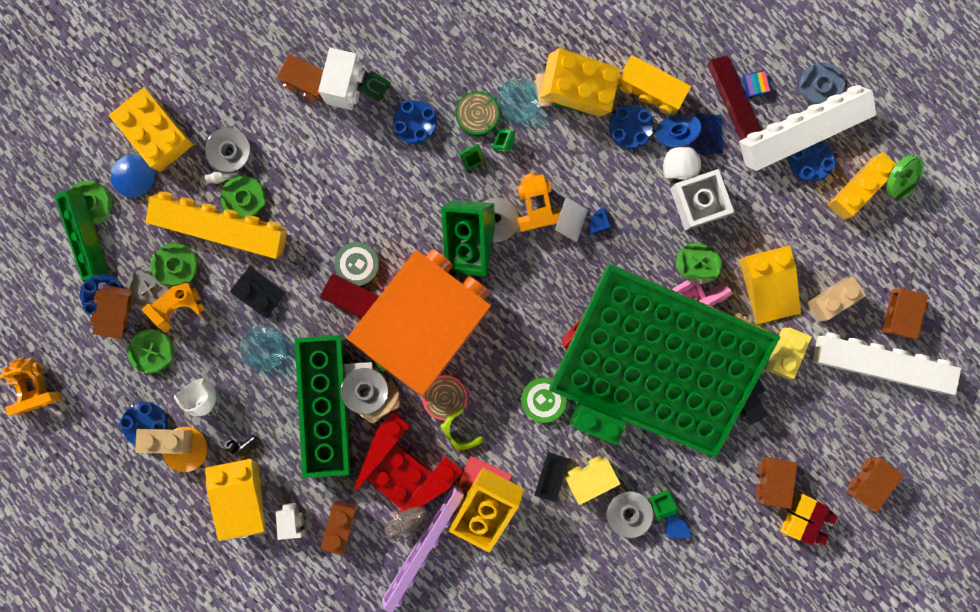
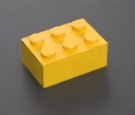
(580, 82)
(151, 130)
(486, 510)

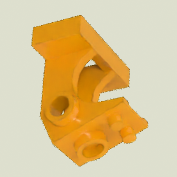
(532, 186)
(163, 307)
(27, 401)

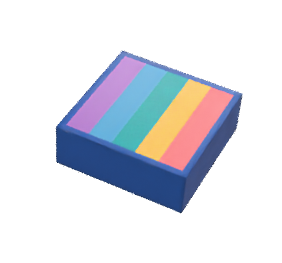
(756, 84)

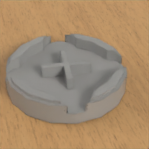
(145, 288)

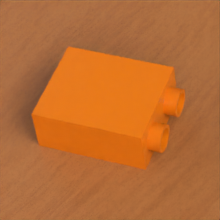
(421, 320)

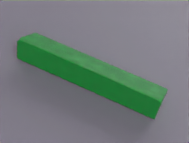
(81, 233)

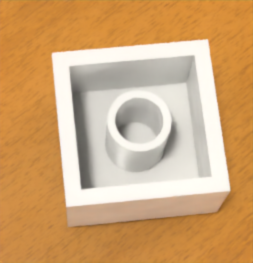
(341, 79)
(701, 199)

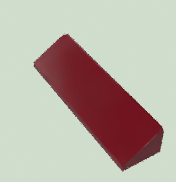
(733, 96)
(348, 296)

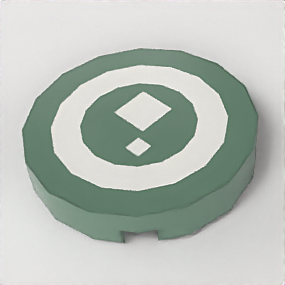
(357, 263)

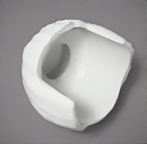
(681, 163)
(197, 397)

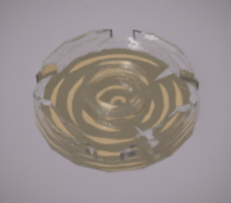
(406, 523)

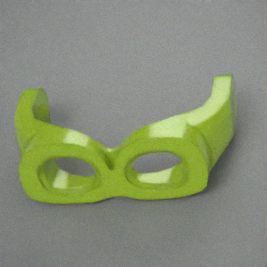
(459, 445)

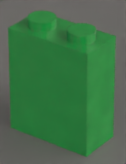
(597, 423)

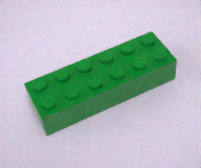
(322, 413)

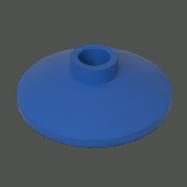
(678, 130)

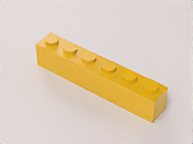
(216, 225)

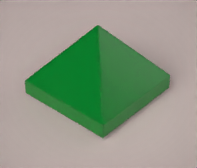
(505, 140)
(472, 157)

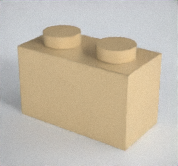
(836, 299)
(163, 441)

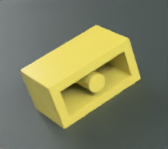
(788, 353)
(592, 479)

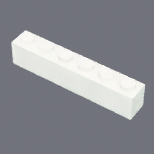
(807, 127)
(887, 365)

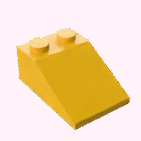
(772, 284)
(235, 499)

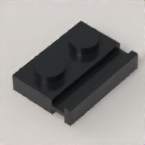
(257, 292)

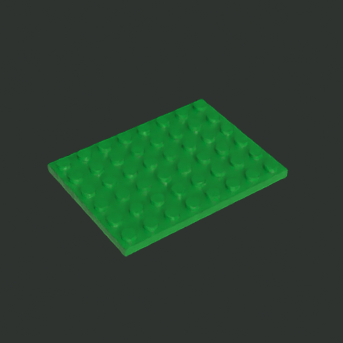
(663, 361)

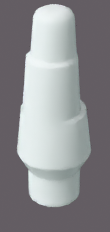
(219, 177)

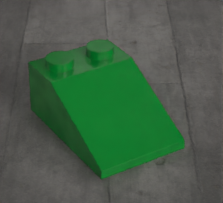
(468, 235)

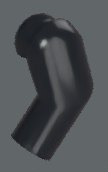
(241, 448)

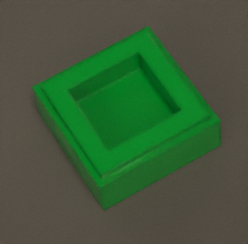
(663, 505)

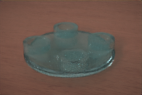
(518, 100)
(263, 348)

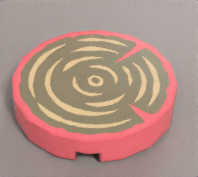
(445, 397)

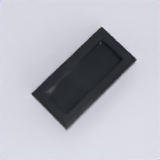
(551, 476)

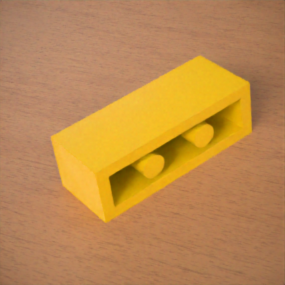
(652, 85)
(862, 186)

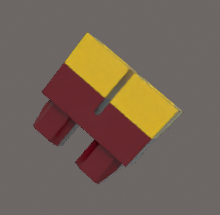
(807, 531)

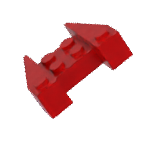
(399, 472)

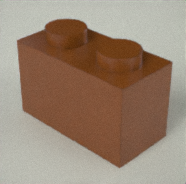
(302, 77)
(111, 311)
(905, 314)
(776, 482)
(874, 483)
(339, 527)

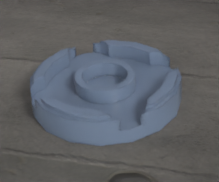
(815, 88)

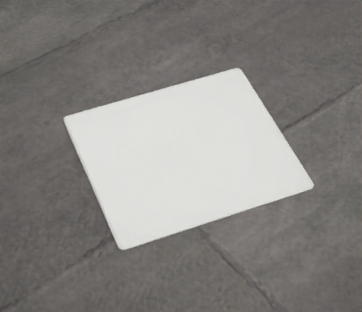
(571, 219)

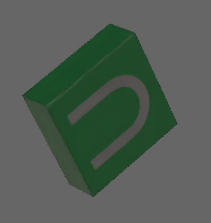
(375, 86)

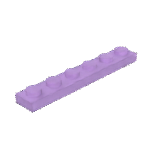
(419, 554)

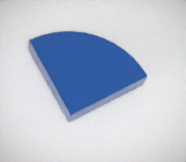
(599, 222)
(676, 528)

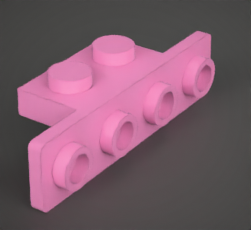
(713, 296)

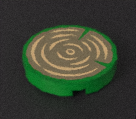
(477, 113)

